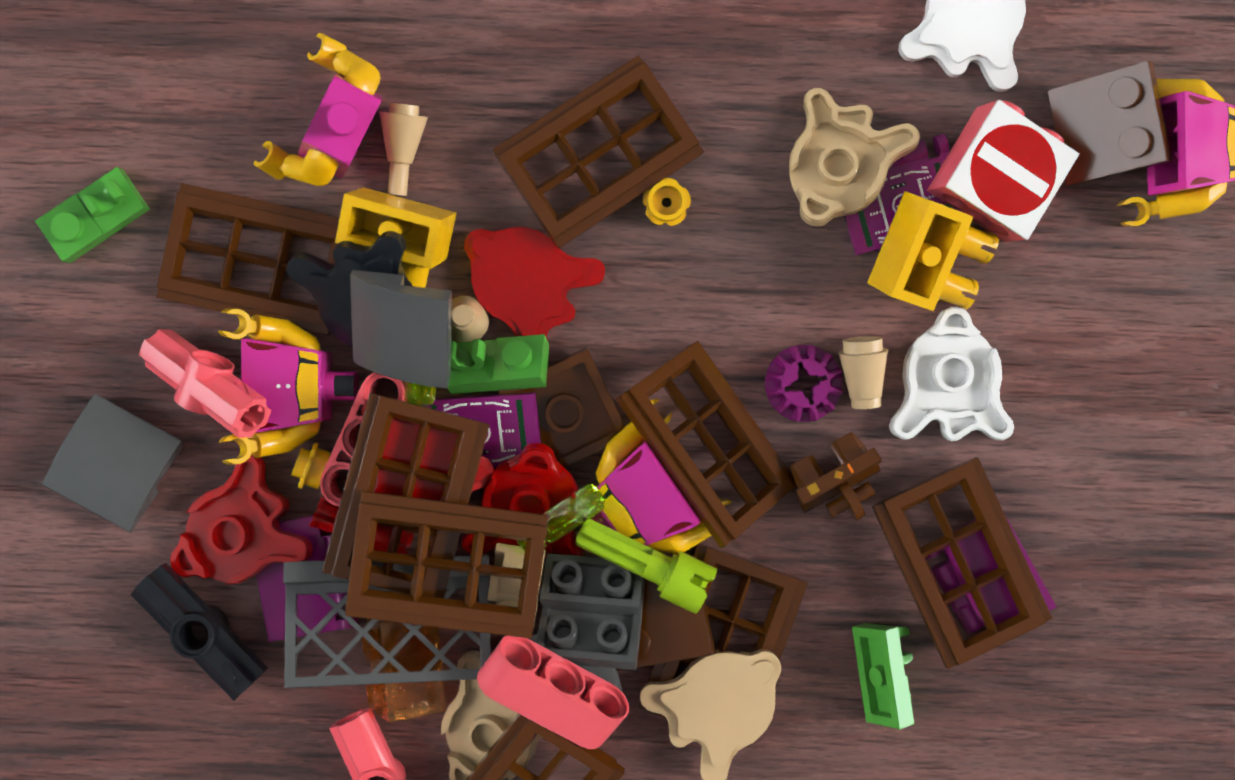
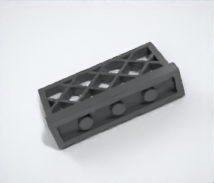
(308, 579)

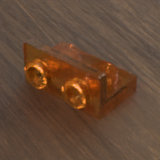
(403, 700)

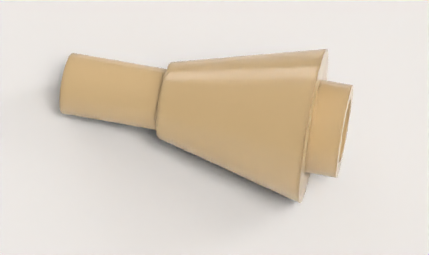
(401, 134)
(468, 319)

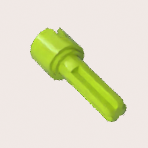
(677, 577)

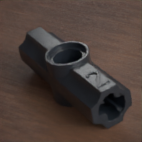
(175, 609)

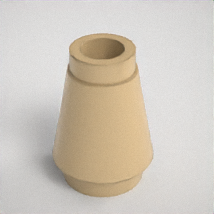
(864, 370)

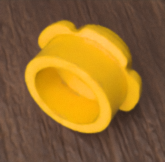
(679, 198)
(310, 466)

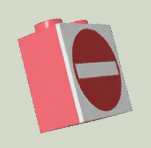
(1003, 170)

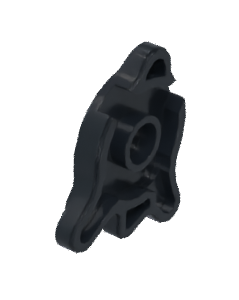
(331, 282)

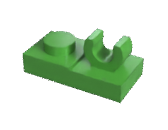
(92, 215)
(499, 364)
(883, 674)

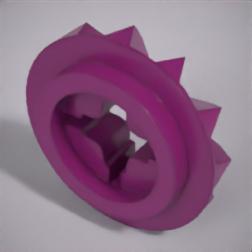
(784, 371)

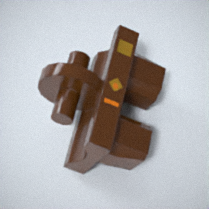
(855, 466)

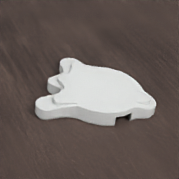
(968, 33)
(954, 380)

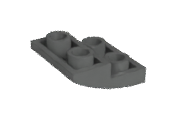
(401, 328)
(112, 463)
(591, 611)

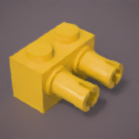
(424, 227)
(922, 251)

